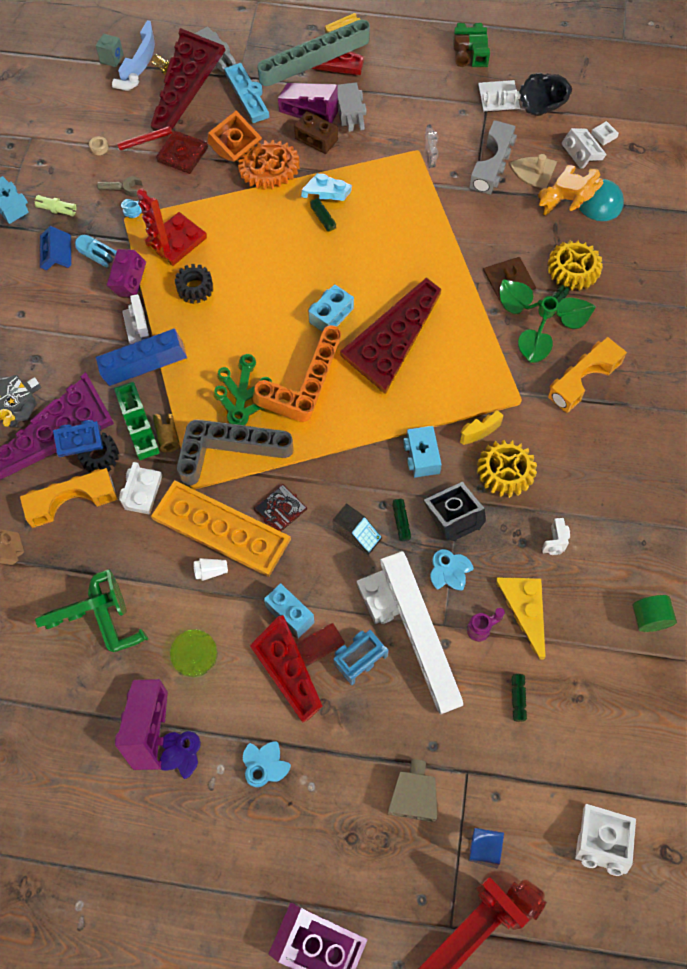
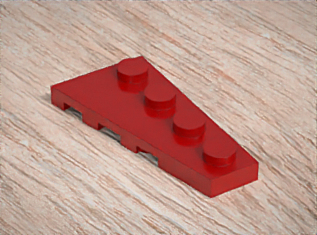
(283, 662)

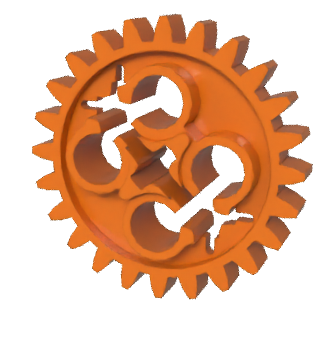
(269, 166)

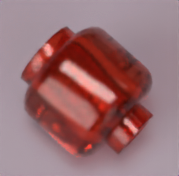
(527, 898)

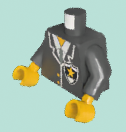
(16, 399)

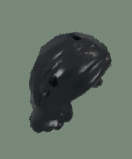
(544, 93)

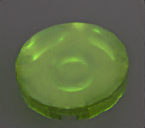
(193, 653)

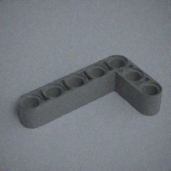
(228, 443)

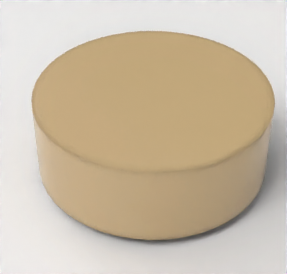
(98, 145)

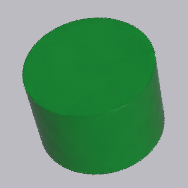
(654, 613)

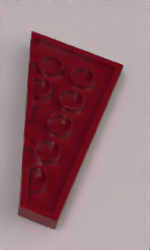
(185, 75)
(385, 343)

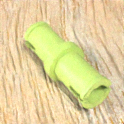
(55, 205)

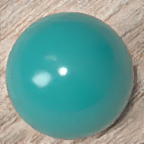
(605, 203)

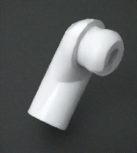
(127, 84)

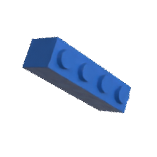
(141, 357)

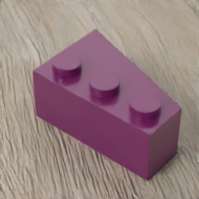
(314, 98)
(140, 724)

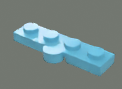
(247, 92)

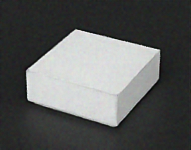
(604, 133)

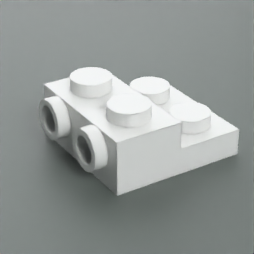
(378, 597)
(606, 840)

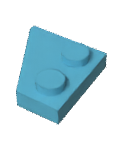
(327, 188)

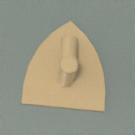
(534, 170)

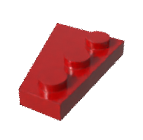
(347, 63)

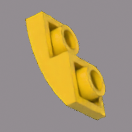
(478, 430)

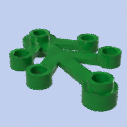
(240, 394)

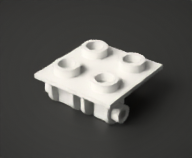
(499, 95)

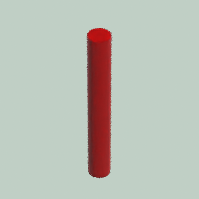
(144, 138)

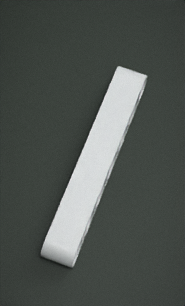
(421, 633)

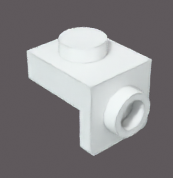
(560, 538)

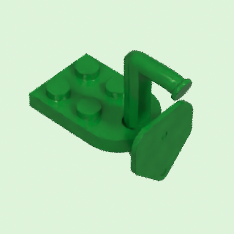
(99, 603)

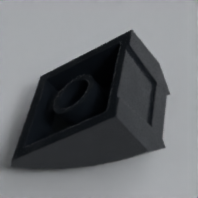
(456, 511)

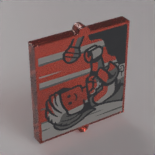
(280, 508)

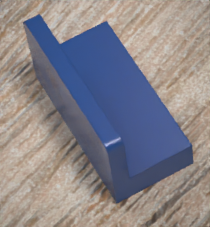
(55, 248)

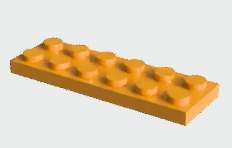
(221, 528)

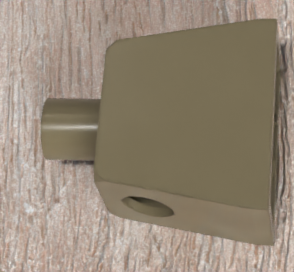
(415, 794)

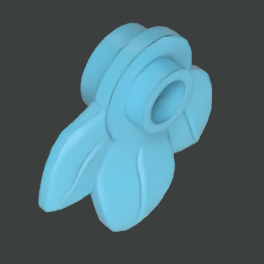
(131, 208)
(452, 572)
(266, 761)

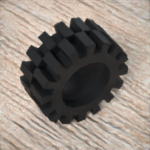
(191, 274)
(103, 462)

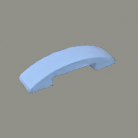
(142, 56)

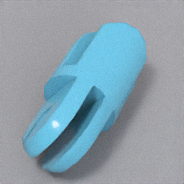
(95, 250)

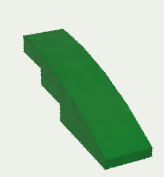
(136, 421)

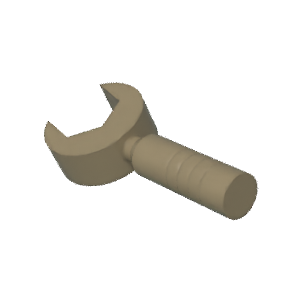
(127, 184)

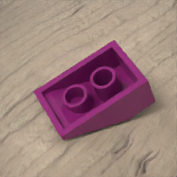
(315, 942)

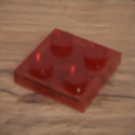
(182, 152)

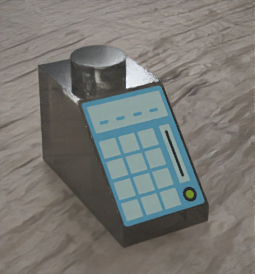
(356, 529)

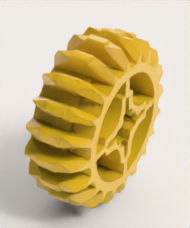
(573, 271)
(506, 457)

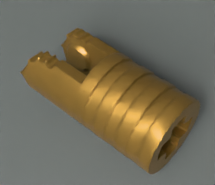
(166, 433)

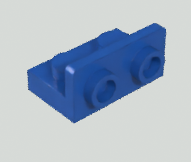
(78, 438)

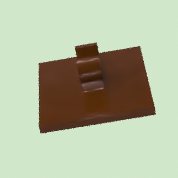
(510, 270)

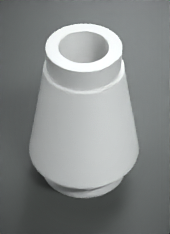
(209, 568)

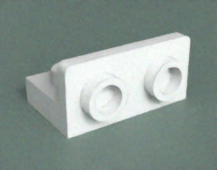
(582, 147)
(135, 321)
(140, 489)

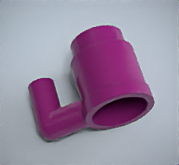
(481, 624)

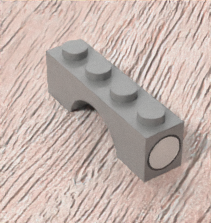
(486, 173)

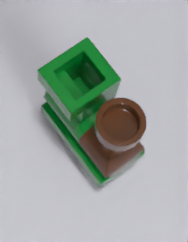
(473, 40)

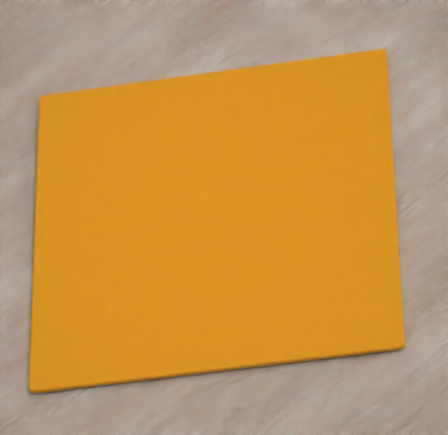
(276, 261)

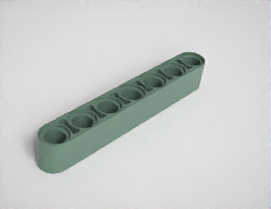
(313, 52)

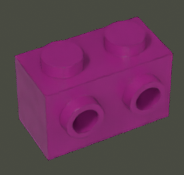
(126, 273)

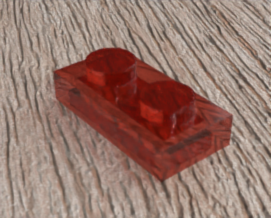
(320, 644)

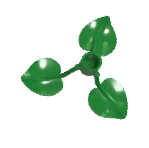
(533, 344)

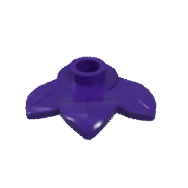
(178, 755)

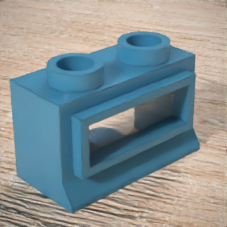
(359, 656)

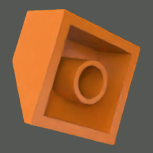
(233, 137)

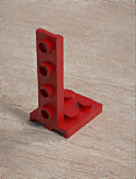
(169, 239)
(477, 927)

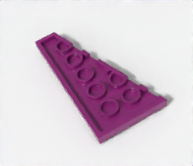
(37, 439)

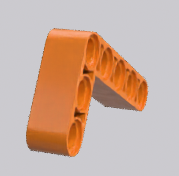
(311, 381)

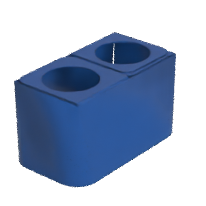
(486, 847)

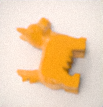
(570, 187)

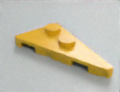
(525, 600)

